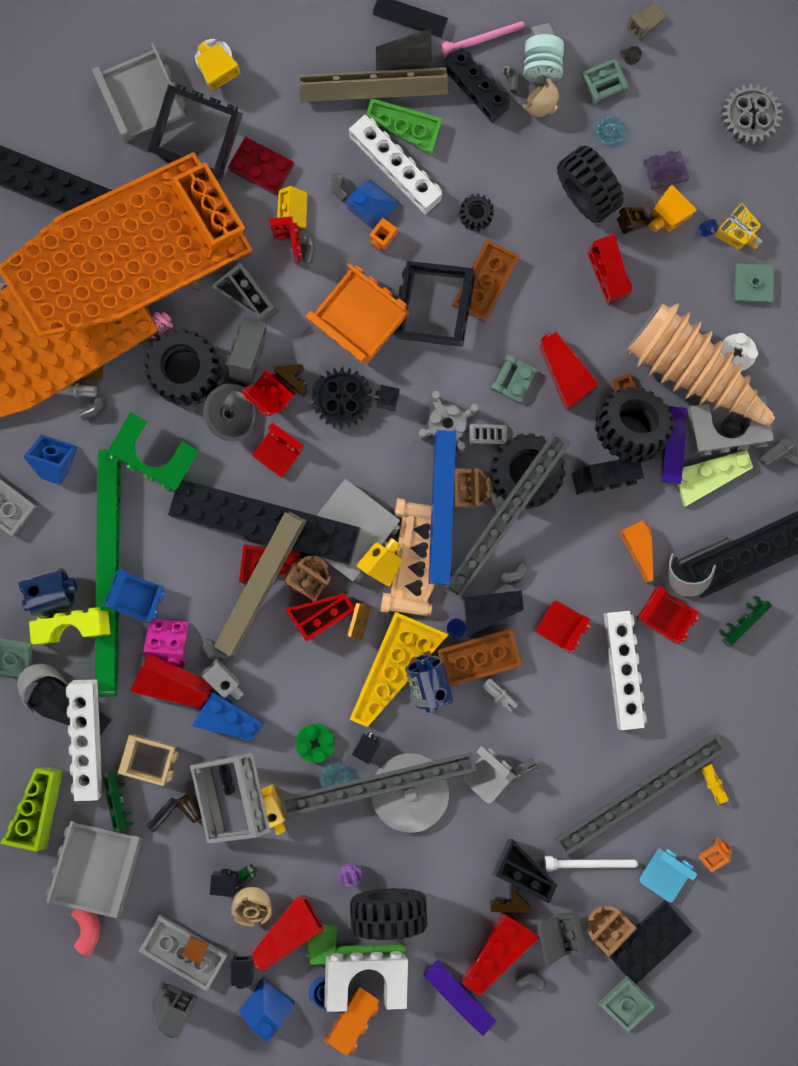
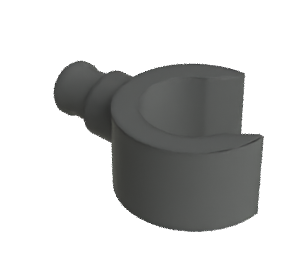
(496, 500)

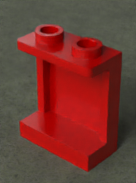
(668, 615)

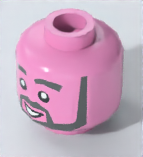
(163, 323)

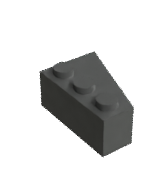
(246, 292)
(246, 351)
(172, 1009)

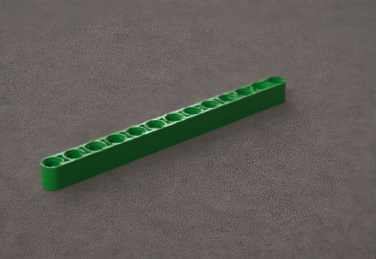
(106, 566)

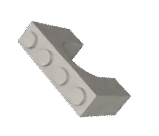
(707, 439)

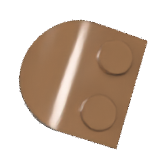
(470, 488)
(308, 576)
(609, 928)

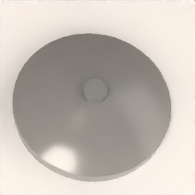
(414, 807)

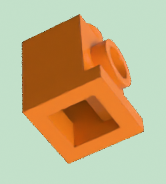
(384, 229)

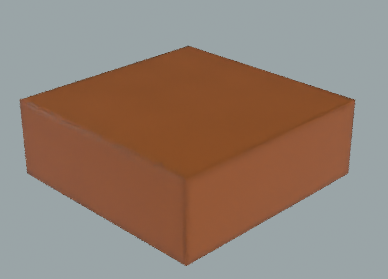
(624, 382)
(195, 949)

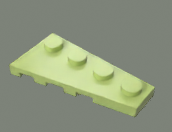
(711, 474)

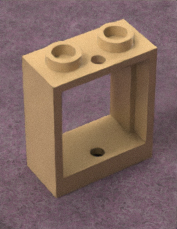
(129, 754)

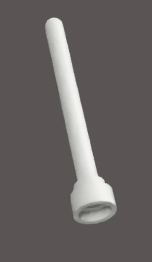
(552, 864)

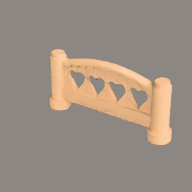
(401, 598)

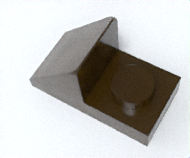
(632, 219)
(289, 374)
(515, 904)

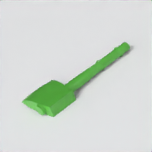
(325, 945)

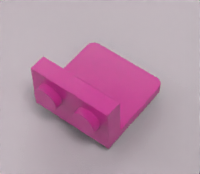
(167, 640)

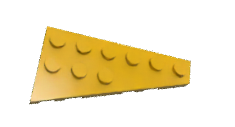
(400, 646)

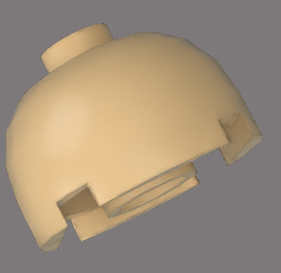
(543, 100)
(251, 906)

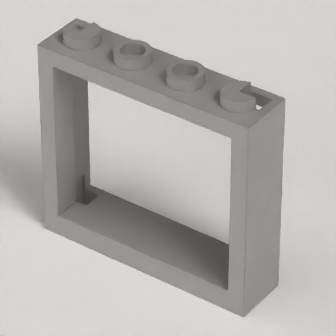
(250, 794)

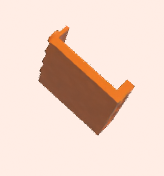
(359, 315)

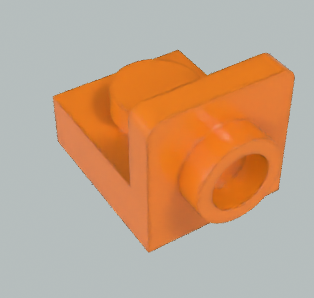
(716, 855)

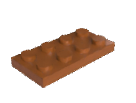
(492, 272)
(480, 657)

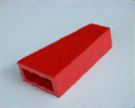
(566, 370)
(170, 683)
(290, 932)

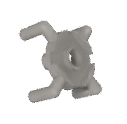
(451, 412)

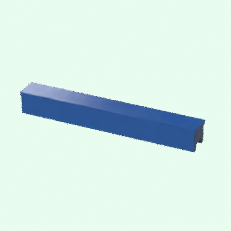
(442, 507)

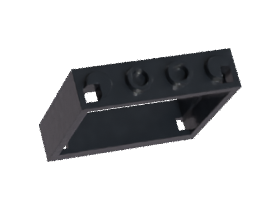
(229, 137)
(465, 273)

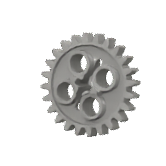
(767, 114)

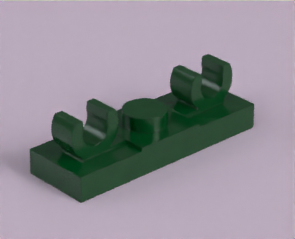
(745, 622)
(115, 801)

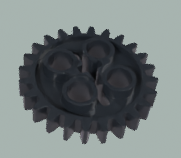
(324, 397)

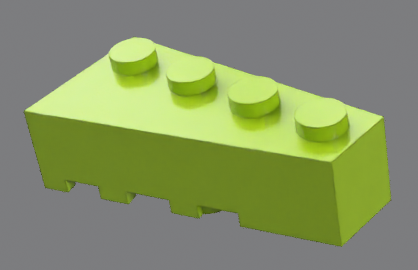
(35, 812)

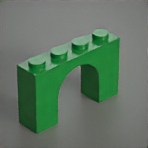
(124, 449)

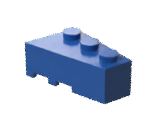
(227, 718)

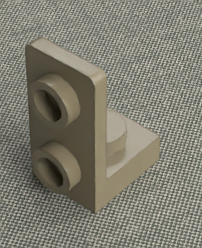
(641, 24)

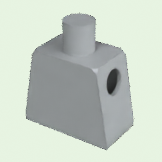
(216, 674)

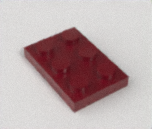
(260, 166)

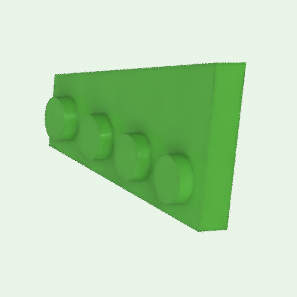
(408, 124)

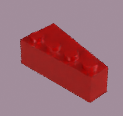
(498, 952)

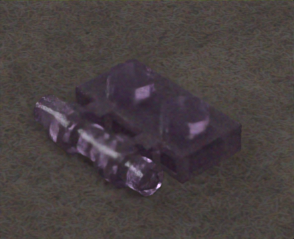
(666, 175)

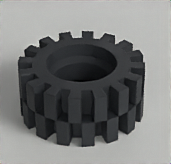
(481, 202)

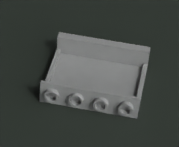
(137, 93)
(358, 509)
(93, 870)

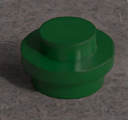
(248, 872)

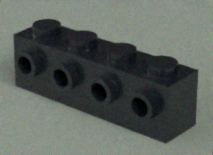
(477, 85)

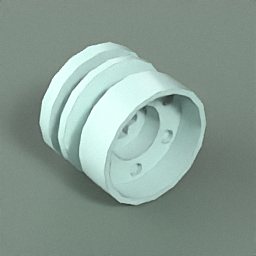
(543, 58)

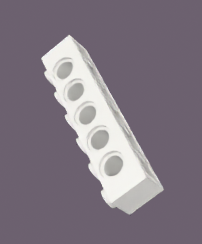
(423, 200)
(619, 680)
(91, 731)

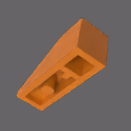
(639, 543)

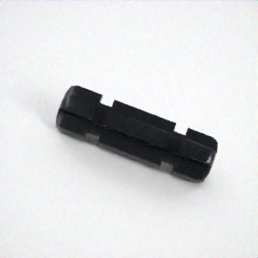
(226, 779)
(162, 815)

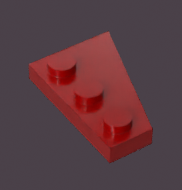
(251, 557)

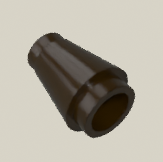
(189, 807)

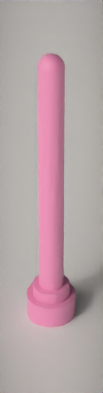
(448, 49)

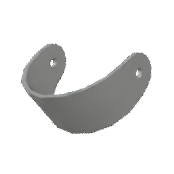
(686, 588)
(33, 673)

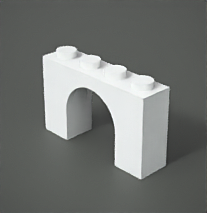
(342, 968)

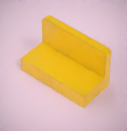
(293, 203)

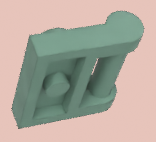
(602, 75)
(519, 381)

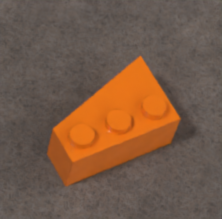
(352, 1022)

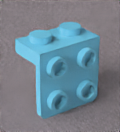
(666, 874)

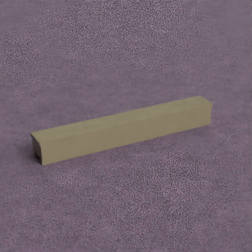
(373, 84)
(260, 583)

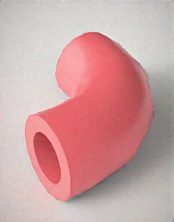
(89, 933)

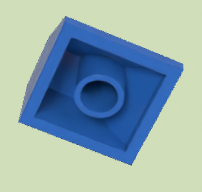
(371, 203)
(51, 458)
(266, 1010)

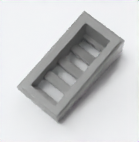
(472, 434)

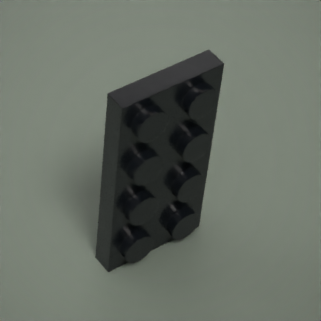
(651, 942)

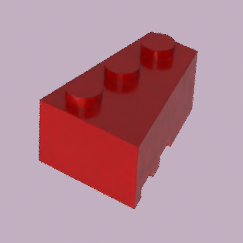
(609, 269)
(320, 615)

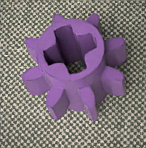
(350, 875)

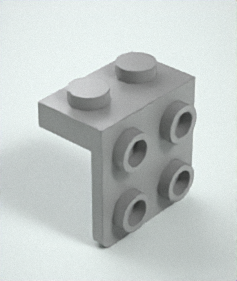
(490, 777)

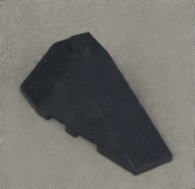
(51, 702)

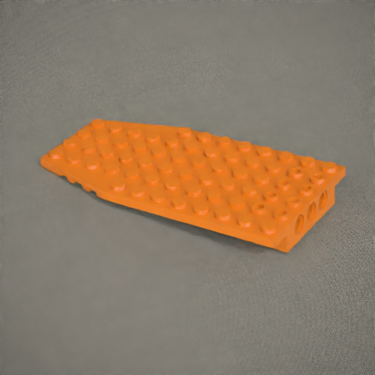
(126, 249)
(41, 367)

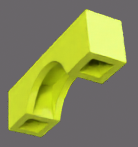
(49, 630)

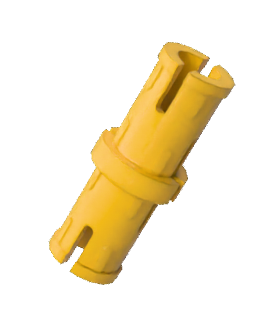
(714, 783)

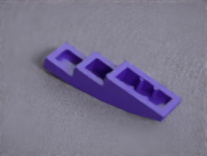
(674, 448)
(460, 998)

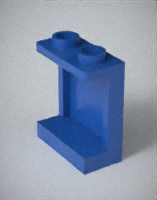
(134, 596)

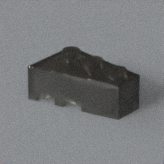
(406, 53)

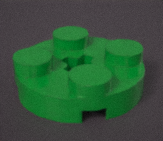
(309, 733)

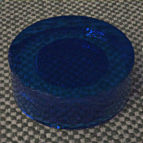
(708, 227)
(456, 628)

